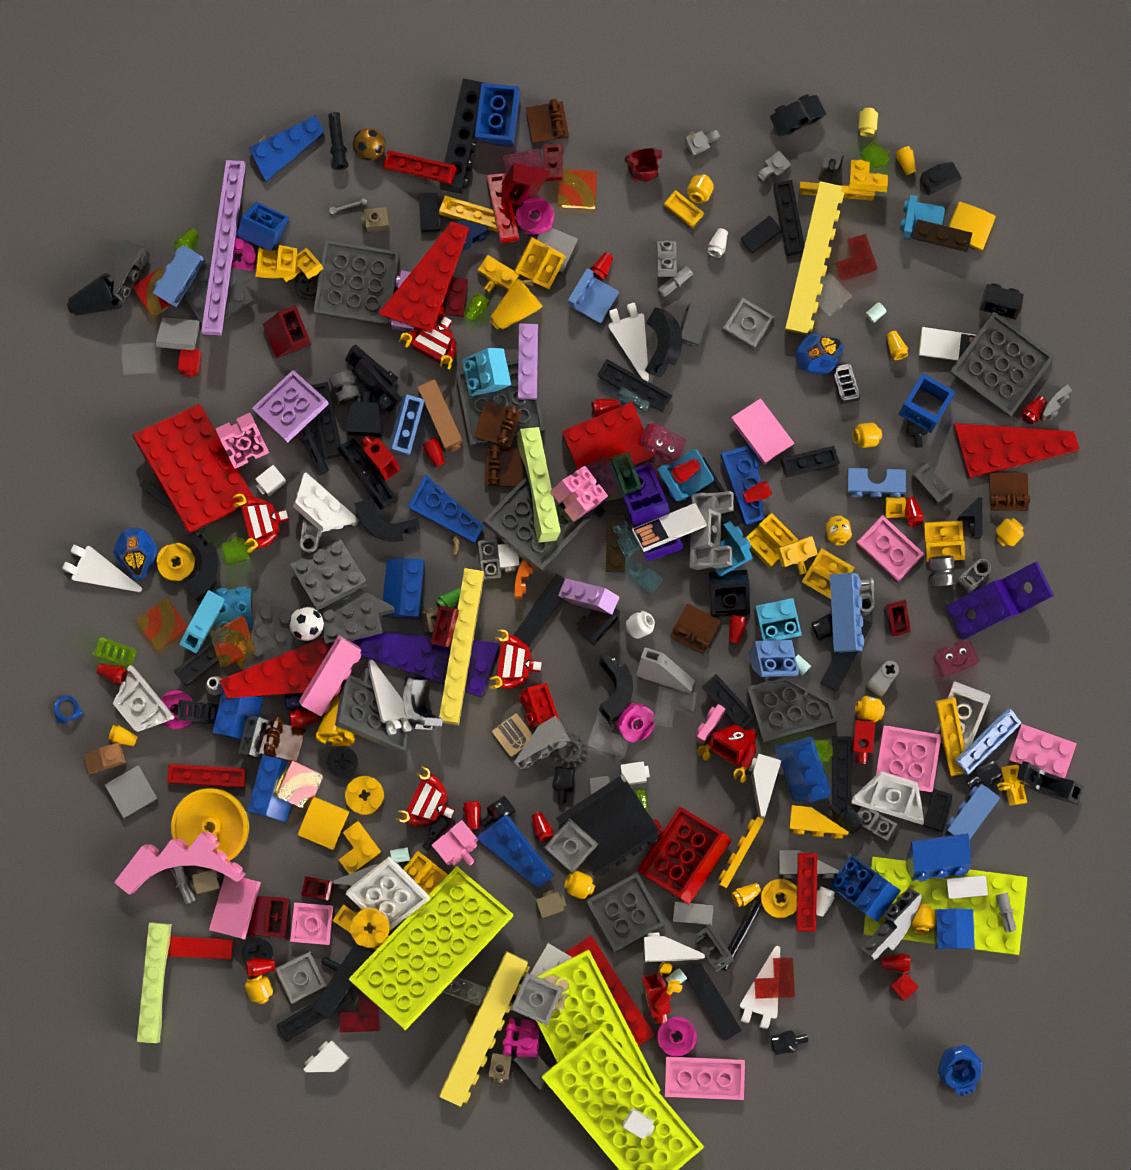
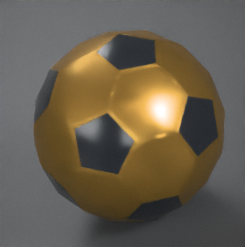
(369, 144)

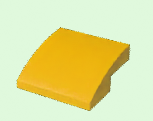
(973, 220)
(276, 263)
(540, 263)
(767, 538)
(944, 539)
(823, 566)
(323, 823)
(424, 872)

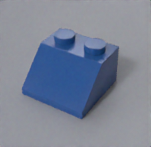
(262, 226)
(954, 929)

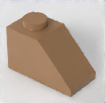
(104, 758)

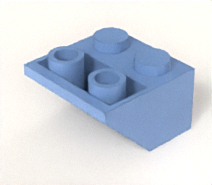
(774, 658)

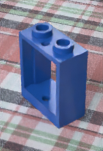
(926, 419)

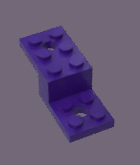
(647, 505)
(1000, 600)

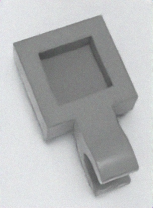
(699, 143)
(774, 165)

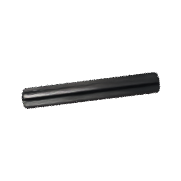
(743, 929)

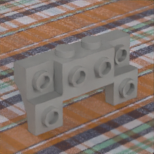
(705, 542)

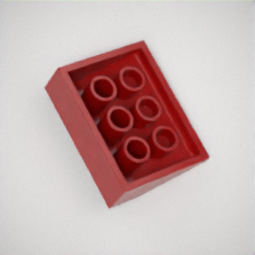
(607, 436)
(684, 855)

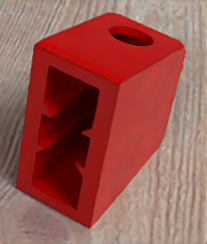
(380, 457)
(862, 730)

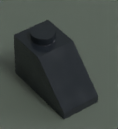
(939, 177)

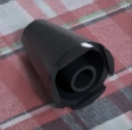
(94, 297)

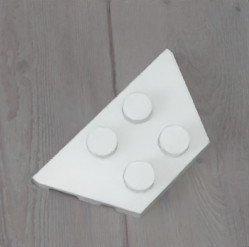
(321, 507)
(140, 703)
(892, 796)

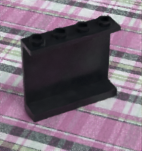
(615, 822)

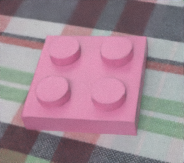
(713, 717)
(312, 923)

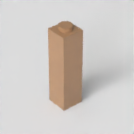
(440, 416)

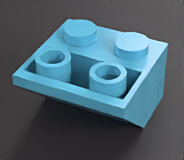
(486, 371)
(778, 620)

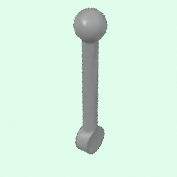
(333, 210)

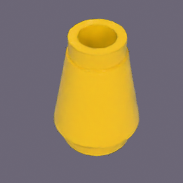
(906, 160)
(897, 347)
(122, 736)
(745, 894)

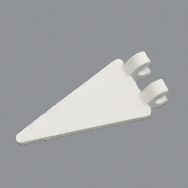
(631, 337)
(97, 570)
(388, 701)
(764, 1007)

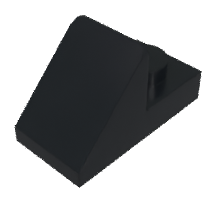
(974, 513)

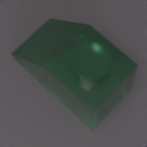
(625, 472)

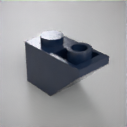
(476, 233)

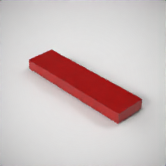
(419, 167)
(502, 210)
(206, 776)
(806, 892)
(200, 947)

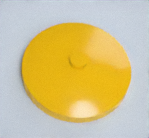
(212, 812)

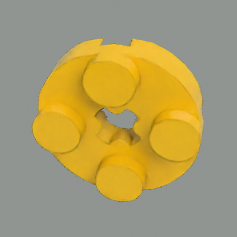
(176, 551)
(373, 801)
(769, 902)
(377, 919)

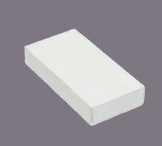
(966, 887)

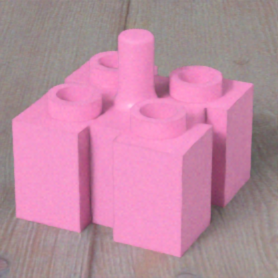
(242, 440)
(579, 493)
(456, 845)

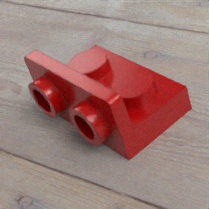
(538, 704)

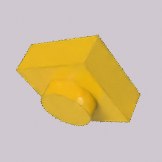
(895, 507)

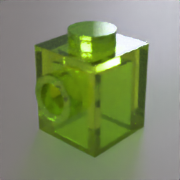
(236, 551)
(824, 749)

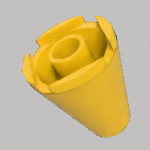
(515, 306)
(330, 732)

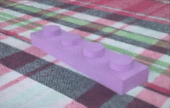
(528, 361)

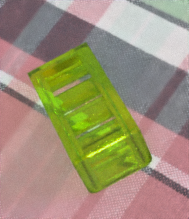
(100, 643)

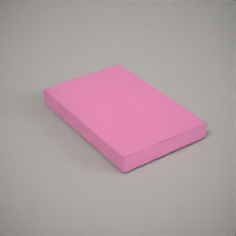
(762, 431)
(890, 548)
(235, 907)

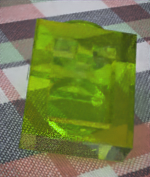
(876, 155)

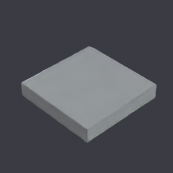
(561, 242)
(748, 323)
(178, 333)
(131, 791)
(571, 845)
(300, 977)
(536, 998)

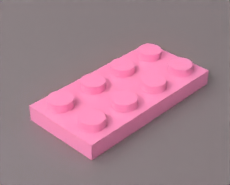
(704, 1078)

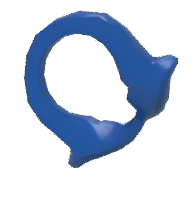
(76, 712)

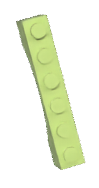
(544, 508)
(153, 980)

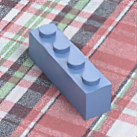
(846, 612)

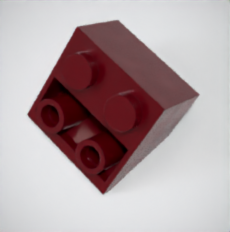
(522, 183)
(286, 332)
(269, 917)

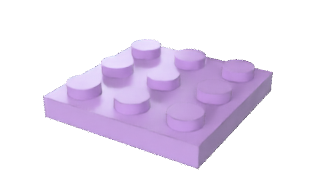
(290, 406)

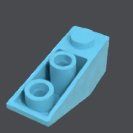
(202, 622)

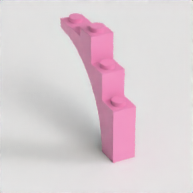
(176, 853)

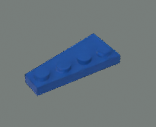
(280, 149)
(742, 472)
(440, 508)
(515, 850)

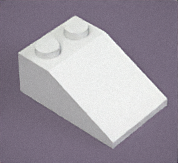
(971, 708)
(763, 778)
(663, 949)

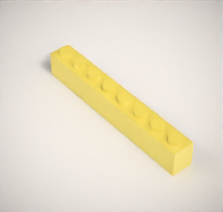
(813, 258)
(461, 646)
(483, 1029)

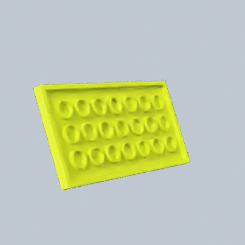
(988, 924)
(431, 948)
(585, 1010)
(600, 1089)

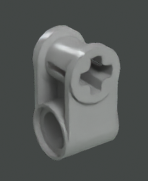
(309, 534)
(972, 578)
(866, 592)
(880, 680)

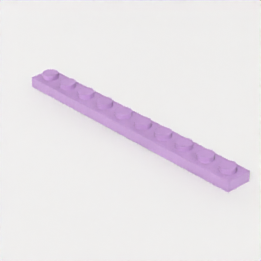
(223, 248)

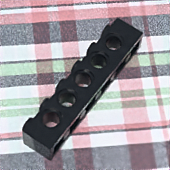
(469, 90)

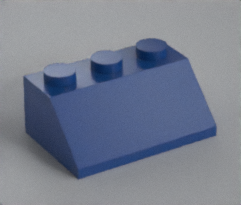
(498, 114)
(404, 587)
(233, 715)
(803, 770)
(262, 798)
(939, 857)

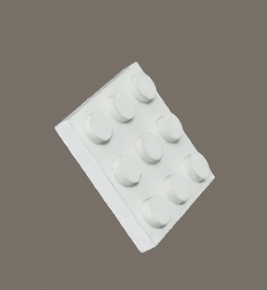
(389, 891)

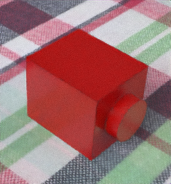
(189, 362)
(904, 986)

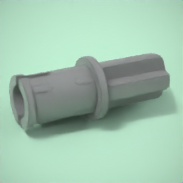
(675, 282)
(183, 884)
(1006, 912)

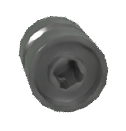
(344, 387)
(942, 570)

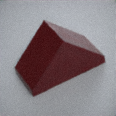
(898, 617)
(317, 888)

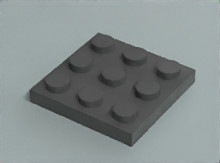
(328, 574)
(625, 912)

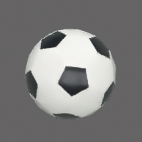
(306, 623)

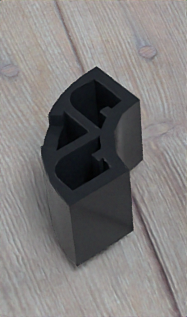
(797, 115)

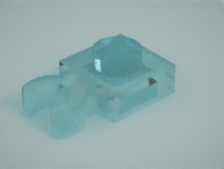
(627, 396)
(627, 540)
(647, 579)

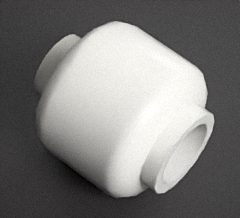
(640, 624)

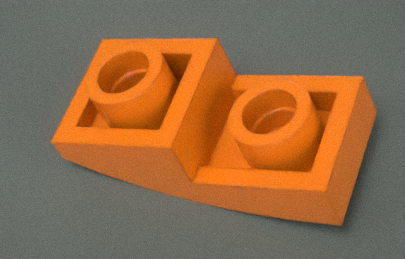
(522, 574)

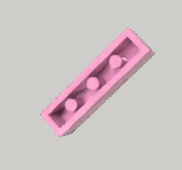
(330, 676)

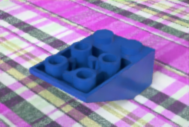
(865, 888)

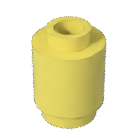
(867, 122)

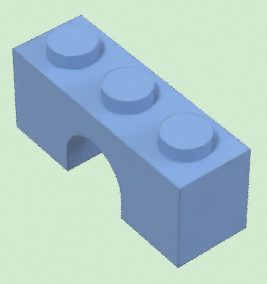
(859, 483)

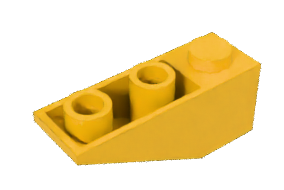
(809, 820)

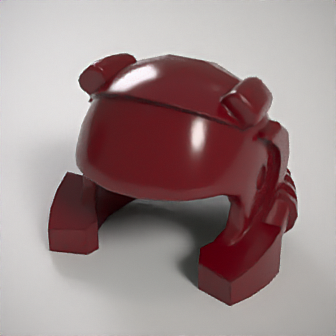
(643, 164)

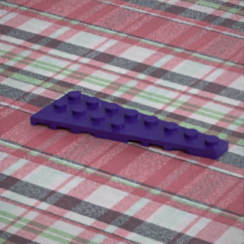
(428, 660)

